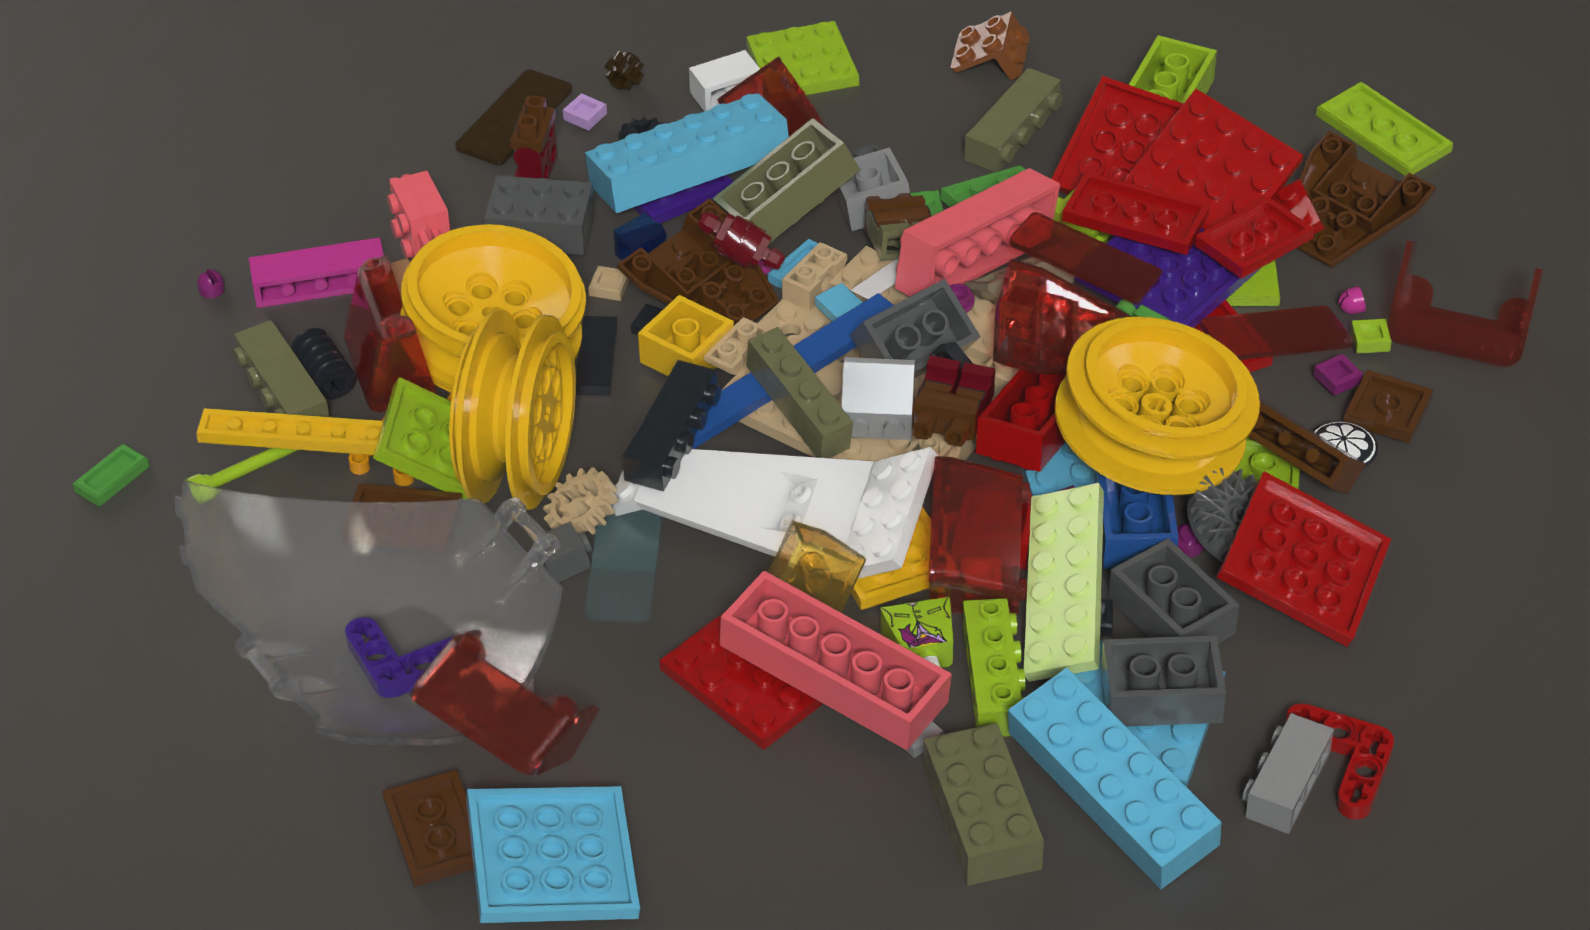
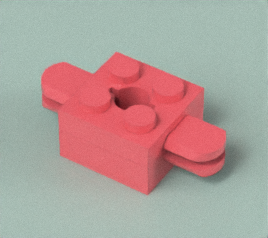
(417, 211)

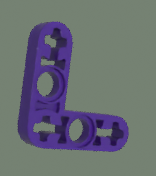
(390, 666)

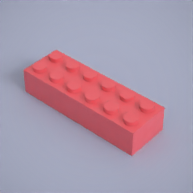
(972, 234)
(835, 660)

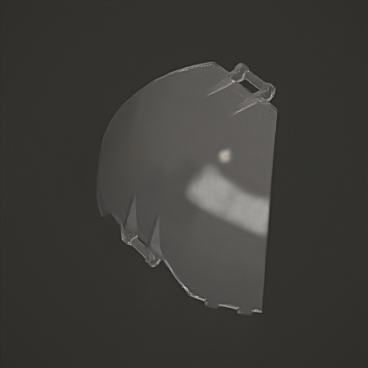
(421, 570)

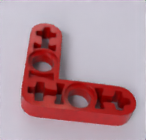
(1357, 746)

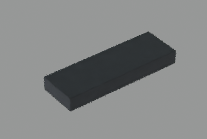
(596, 355)

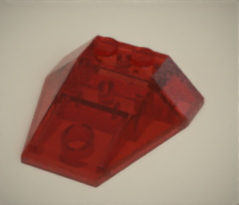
(1042, 319)

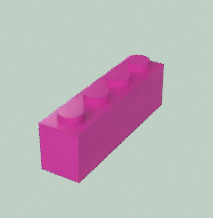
(310, 272)

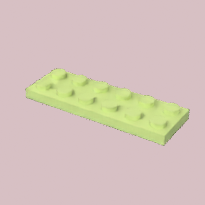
(1064, 582)

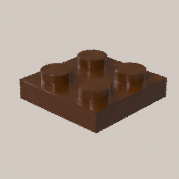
(1388, 406)

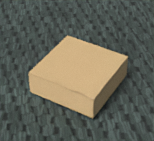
(608, 283)

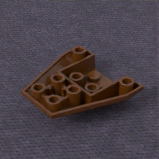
(1354, 200)
(694, 270)

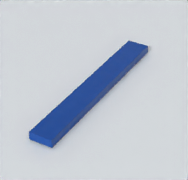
(817, 351)

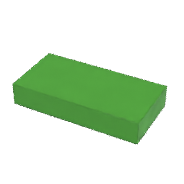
(111, 475)

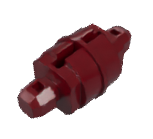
(741, 241)

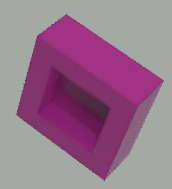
(1338, 374)

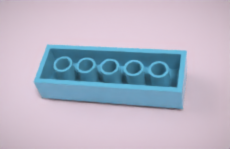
(685, 152)
(1114, 778)

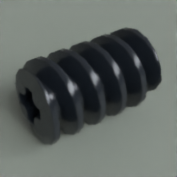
(324, 363)

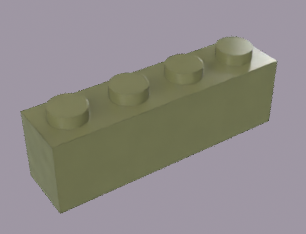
(1013, 120)
(277, 372)
(799, 394)

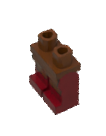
(535, 140)
(949, 403)

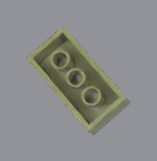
(790, 180)
(983, 804)

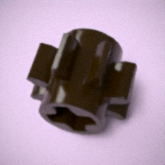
(624, 70)

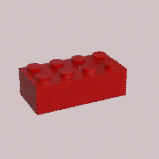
(1022, 422)

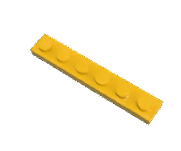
(289, 431)

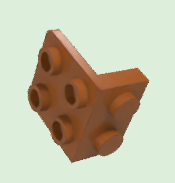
(997, 38)

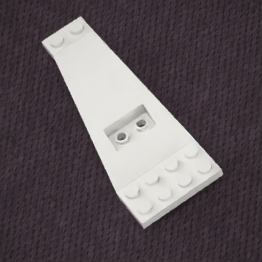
(758, 495)

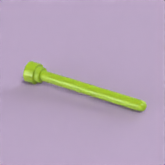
(241, 468)

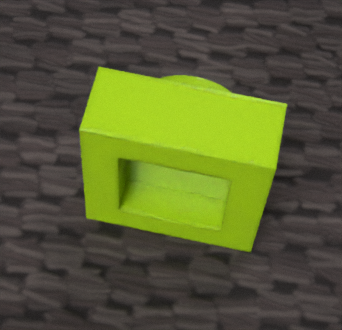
(1371, 336)

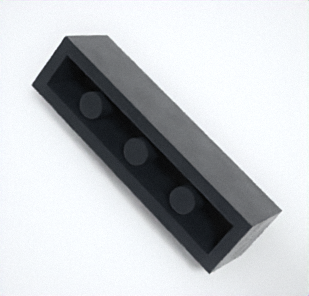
(671, 425)

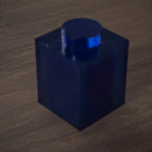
(638, 233)

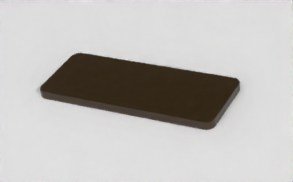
(492, 131)

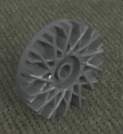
(1218, 511)

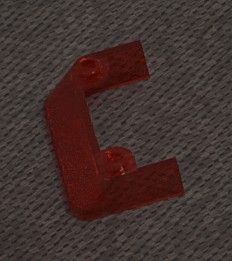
(1455, 333)
(498, 710)

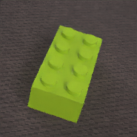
(1176, 69)

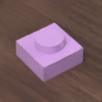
(584, 111)

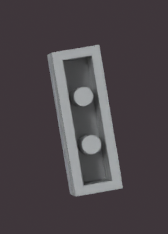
(1288, 773)

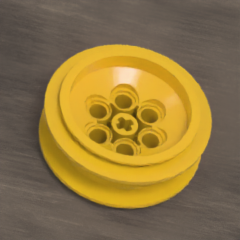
(1156, 405)
(512, 408)

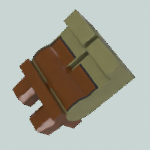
(889, 217)

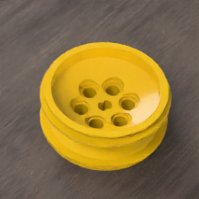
(480, 270)

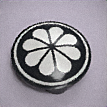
(1350, 438)

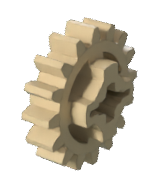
(582, 501)

